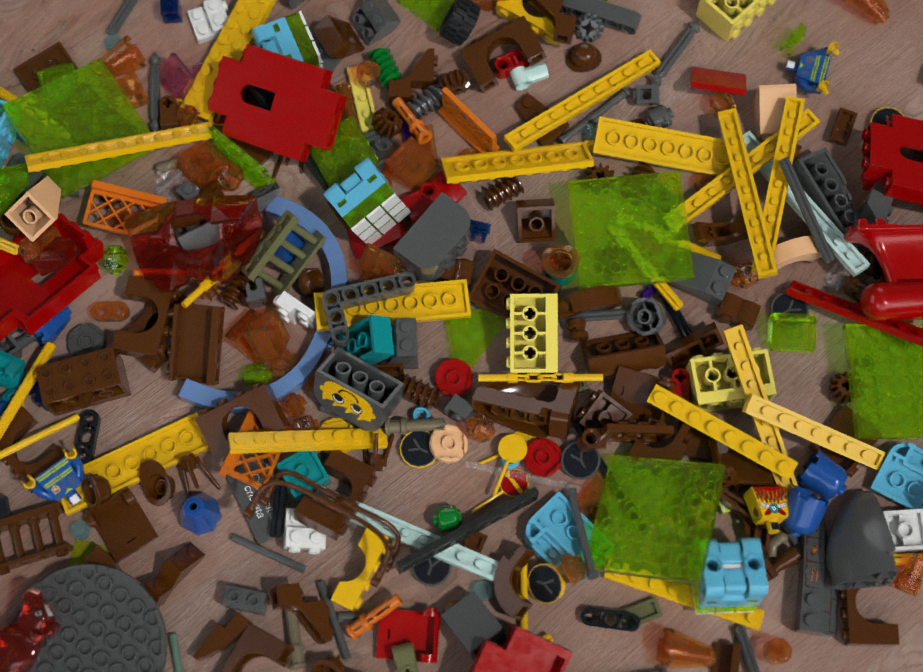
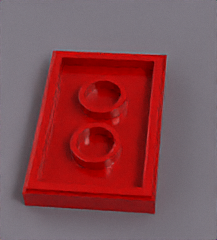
(718, 81)

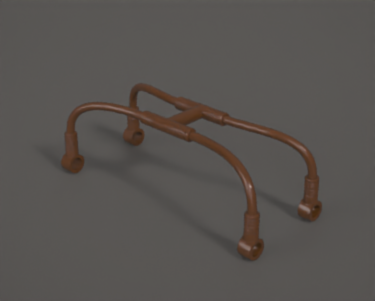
(336, 506)

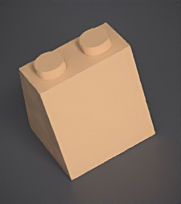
(769, 107)
(36, 208)

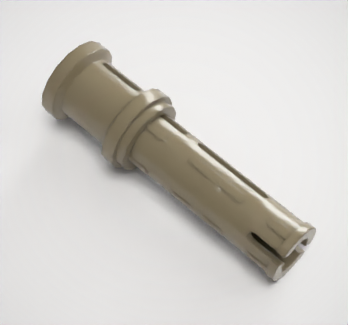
(405, 425)
(294, 641)

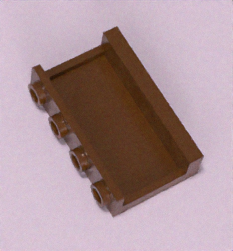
(196, 343)

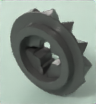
(596, 22)

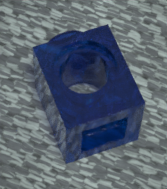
(171, 11)

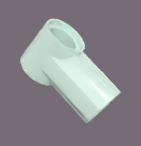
(524, 76)

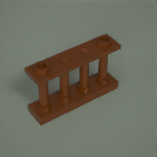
(33, 517)

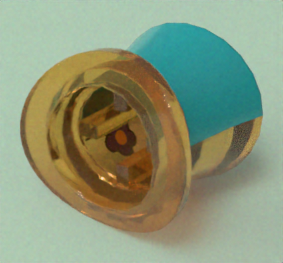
(560, 263)

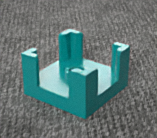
(10, 374)
(308, 465)

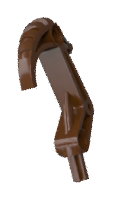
(740, 508)

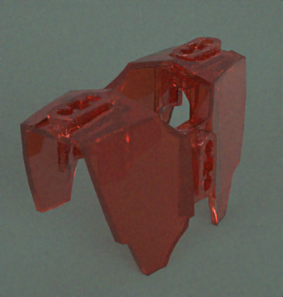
(172, 266)

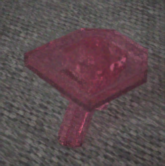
(177, 76)

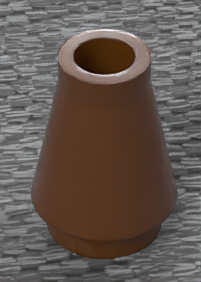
(786, 559)

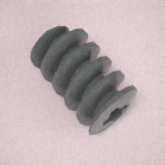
(425, 101)

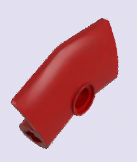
(419, 203)

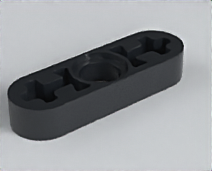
(82, 431)
(596, 611)

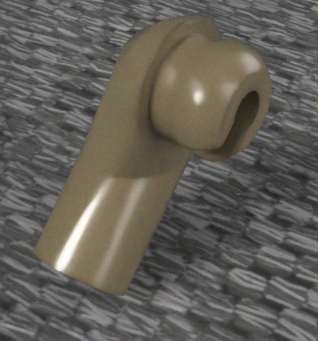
(168, 164)
(776, 540)

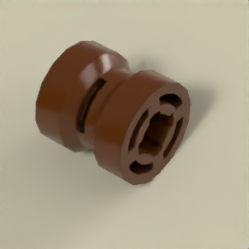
(577, 330)

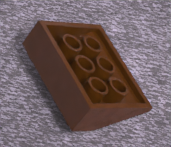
(505, 277)

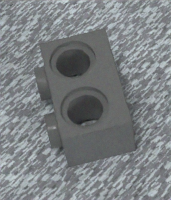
(245, 600)

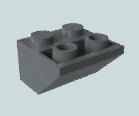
(374, 20)
(876, 206)

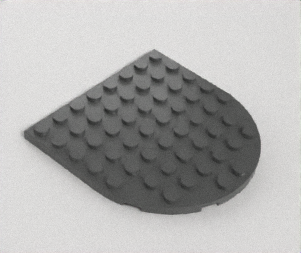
(104, 621)

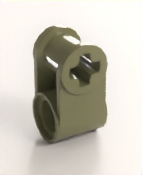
(405, 657)

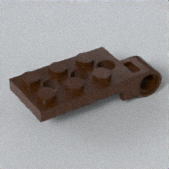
(623, 433)

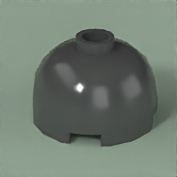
(647, 316)

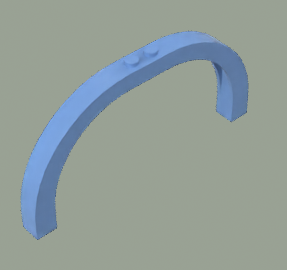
(293, 381)

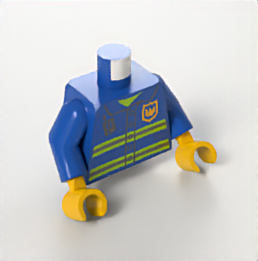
(813, 69)
(59, 479)

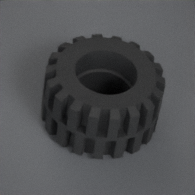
(459, 21)

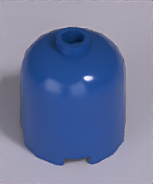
(823, 476)
(804, 511)

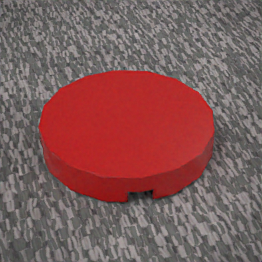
(454, 377)
(542, 457)

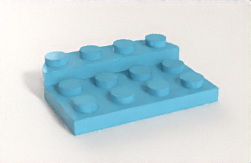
(901, 476)
(554, 532)

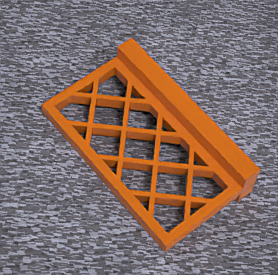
(467, 123)
(122, 194)
(231, 460)

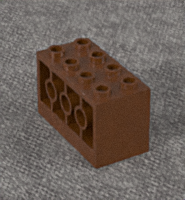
(83, 381)

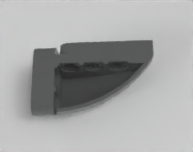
(861, 545)

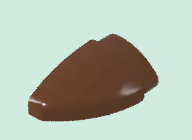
(530, 406)

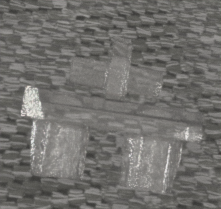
(175, 179)

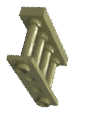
(271, 243)

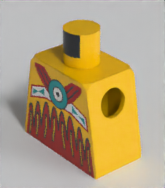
(767, 506)

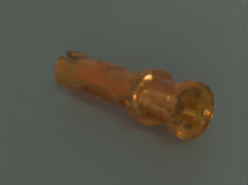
(344, 89)

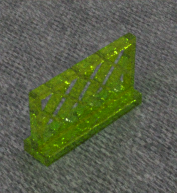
(253, 172)

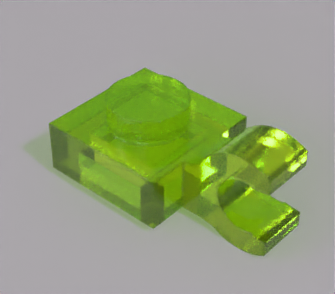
(796, 37)

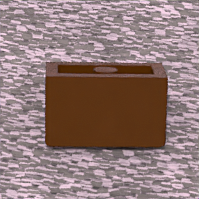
(727, 657)

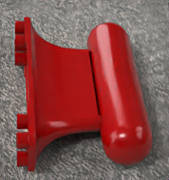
(901, 259)

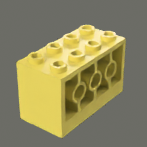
(730, 16)
(546, 337)
(716, 383)

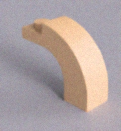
(796, 250)

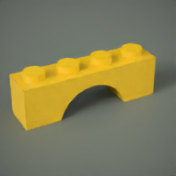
(540, 25)
(350, 593)

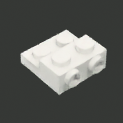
(208, 19)
(293, 310)
(906, 529)
(301, 537)

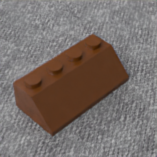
(625, 350)

